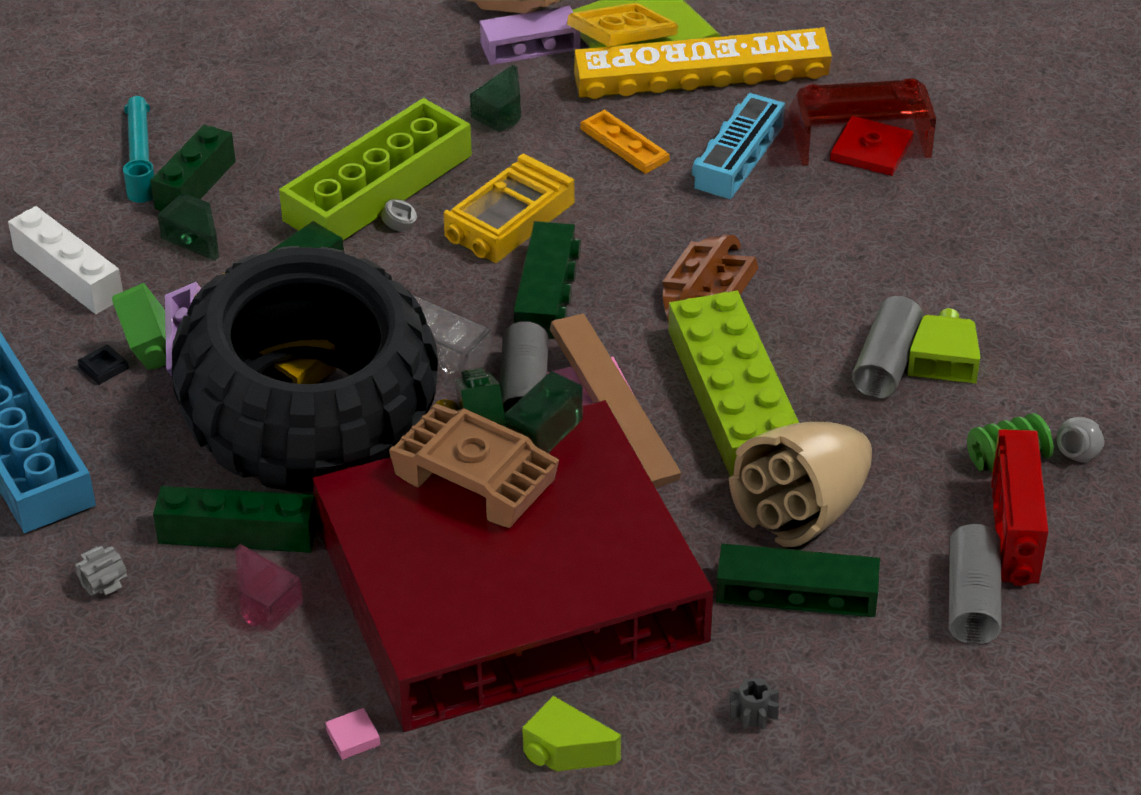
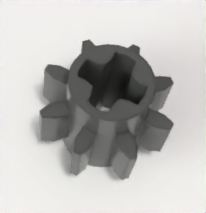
(754, 703)

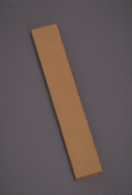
(605, 382)

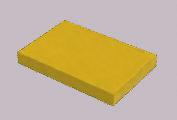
(622, 24)

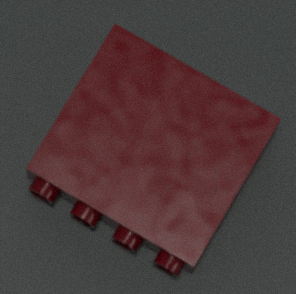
(497, 612)

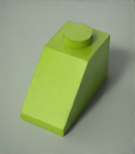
(569, 739)

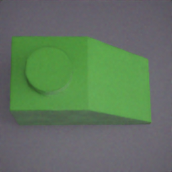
(143, 324)

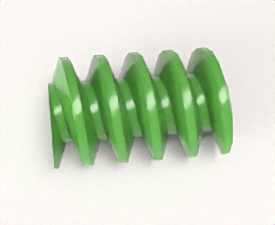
(982, 441)

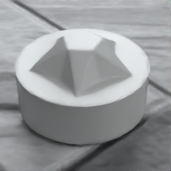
(398, 215)

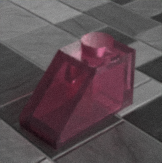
(265, 589)

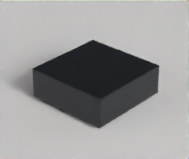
(103, 364)

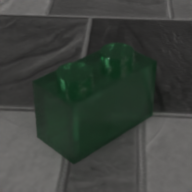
(547, 411)

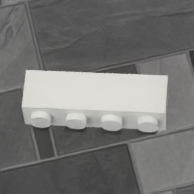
(65, 259)

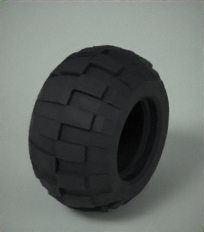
(293, 429)

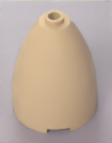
(797, 474)

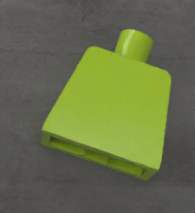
(945, 348)

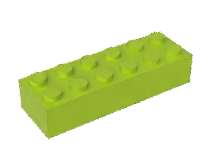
(378, 167)
(728, 370)

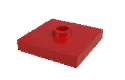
(872, 145)

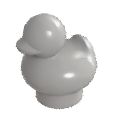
(1080, 439)

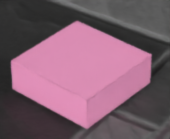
(352, 733)

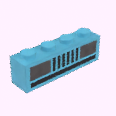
(738, 145)

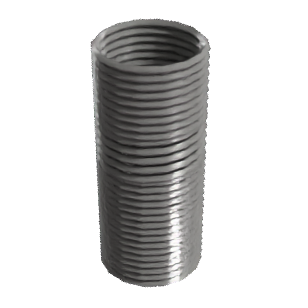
(895, 317)
(518, 371)
(974, 549)

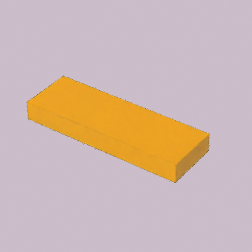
(625, 141)

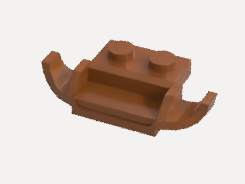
(708, 270)

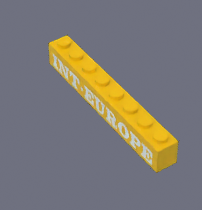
(702, 62)

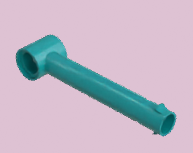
(139, 168)

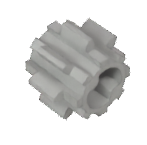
(101, 571)

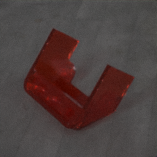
(865, 100)

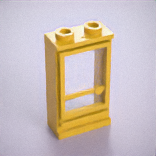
(505, 208)

